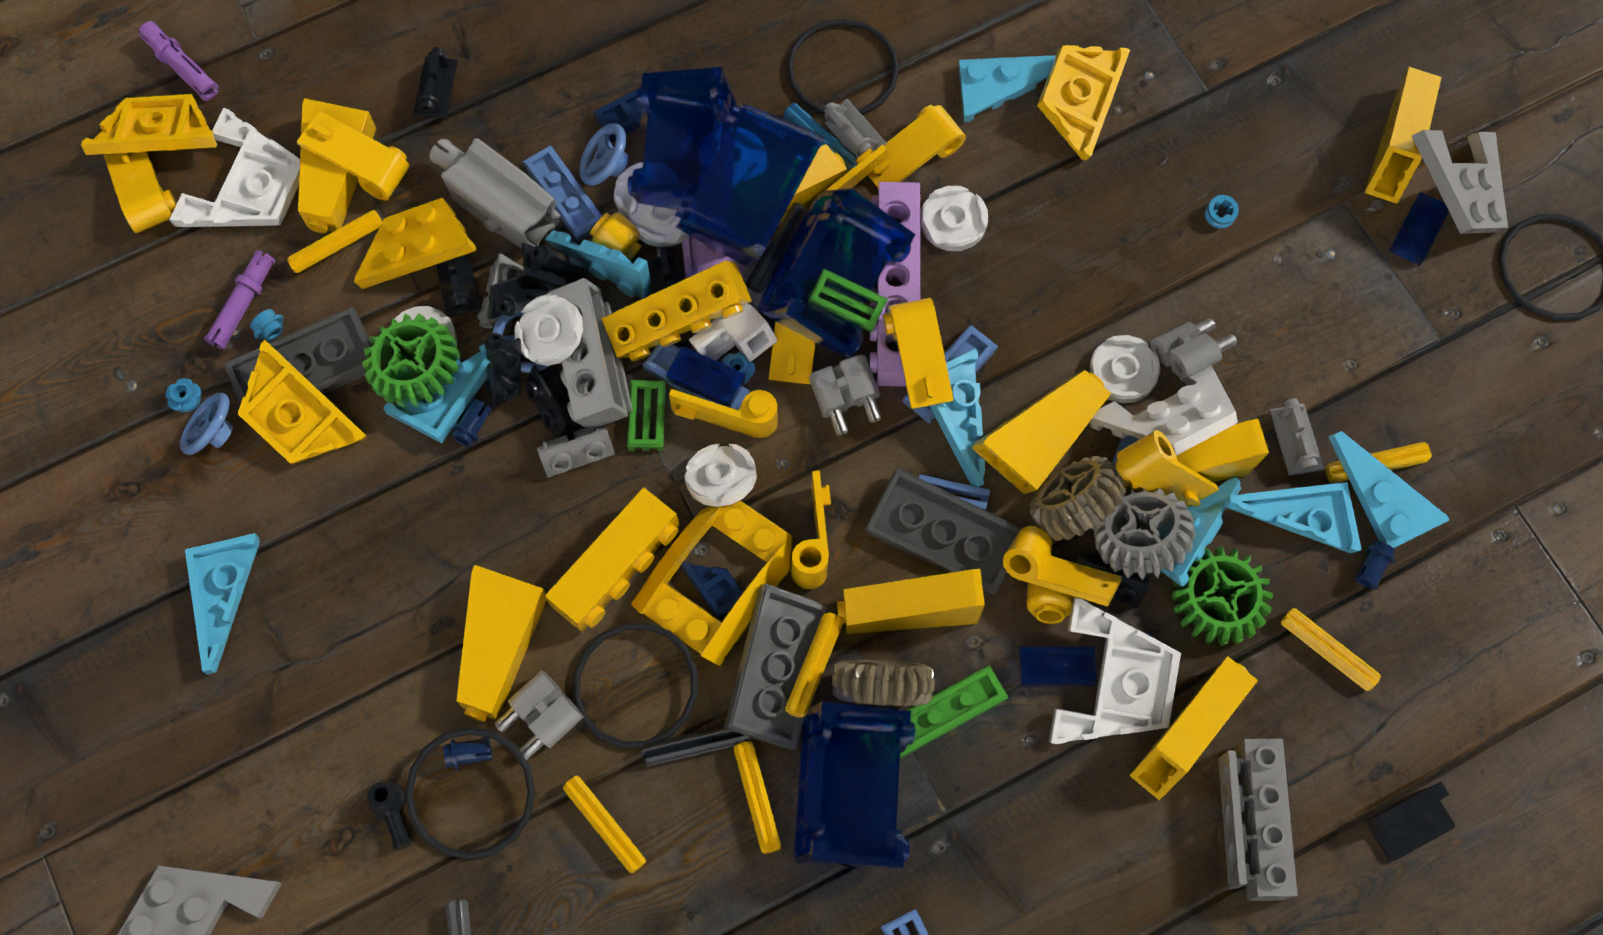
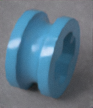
(1224, 201)

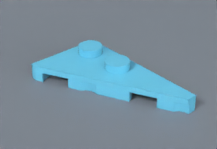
(995, 80)
(606, 263)
(438, 417)
(963, 417)
(1389, 502)
(1312, 511)
(1206, 523)
(216, 585)

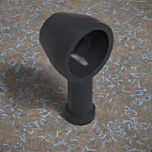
(390, 810)

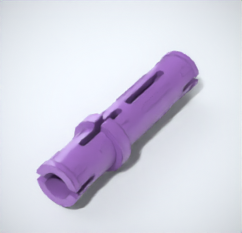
(169, 51)
(239, 300)

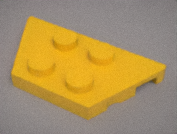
(1081, 93)
(152, 125)
(413, 242)
(293, 411)

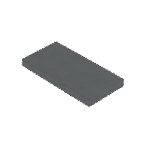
(323, 352)
(941, 529)
(770, 665)

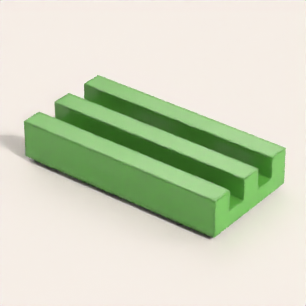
(842, 313)
(647, 443)

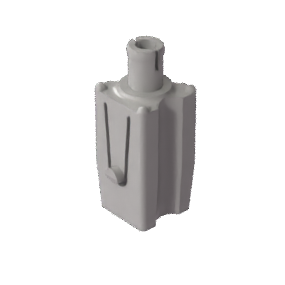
(496, 192)

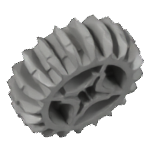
(1143, 525)

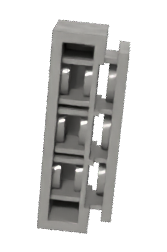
(593, 371)
(1266, 824)

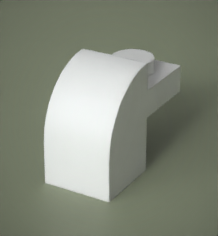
(745, 331)

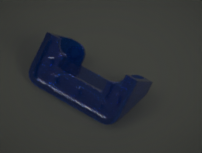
(682, 132)
(748, 184)
(846, 238)
(851, 786)

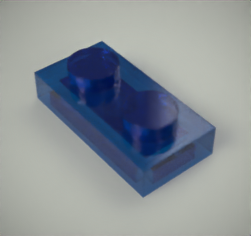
(1419, 228)
(705, 377)
(1057, 666)

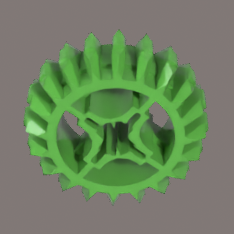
(403, 379)
(1228, 625)

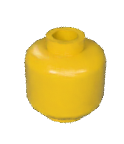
(617, 233)
(1047, 604)

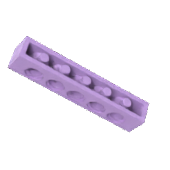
(902, 202)

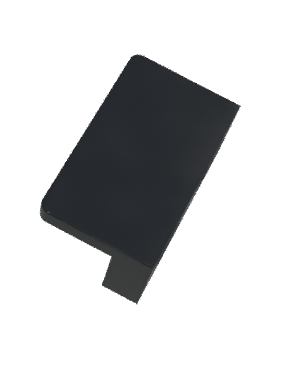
(1412, 822)

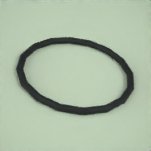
(839, 22)
(1510, 286)
(693, 684)
(411, 805)

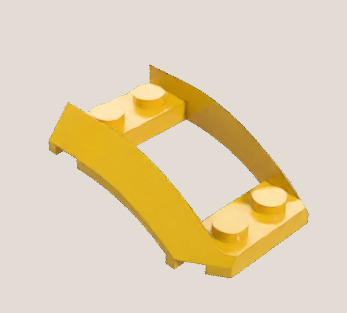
(688, 620)

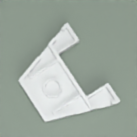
(255, 188)
(1184, 418)
(1133, 682)

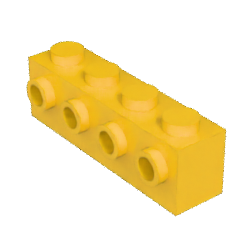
(676, 310)
(613, 560)

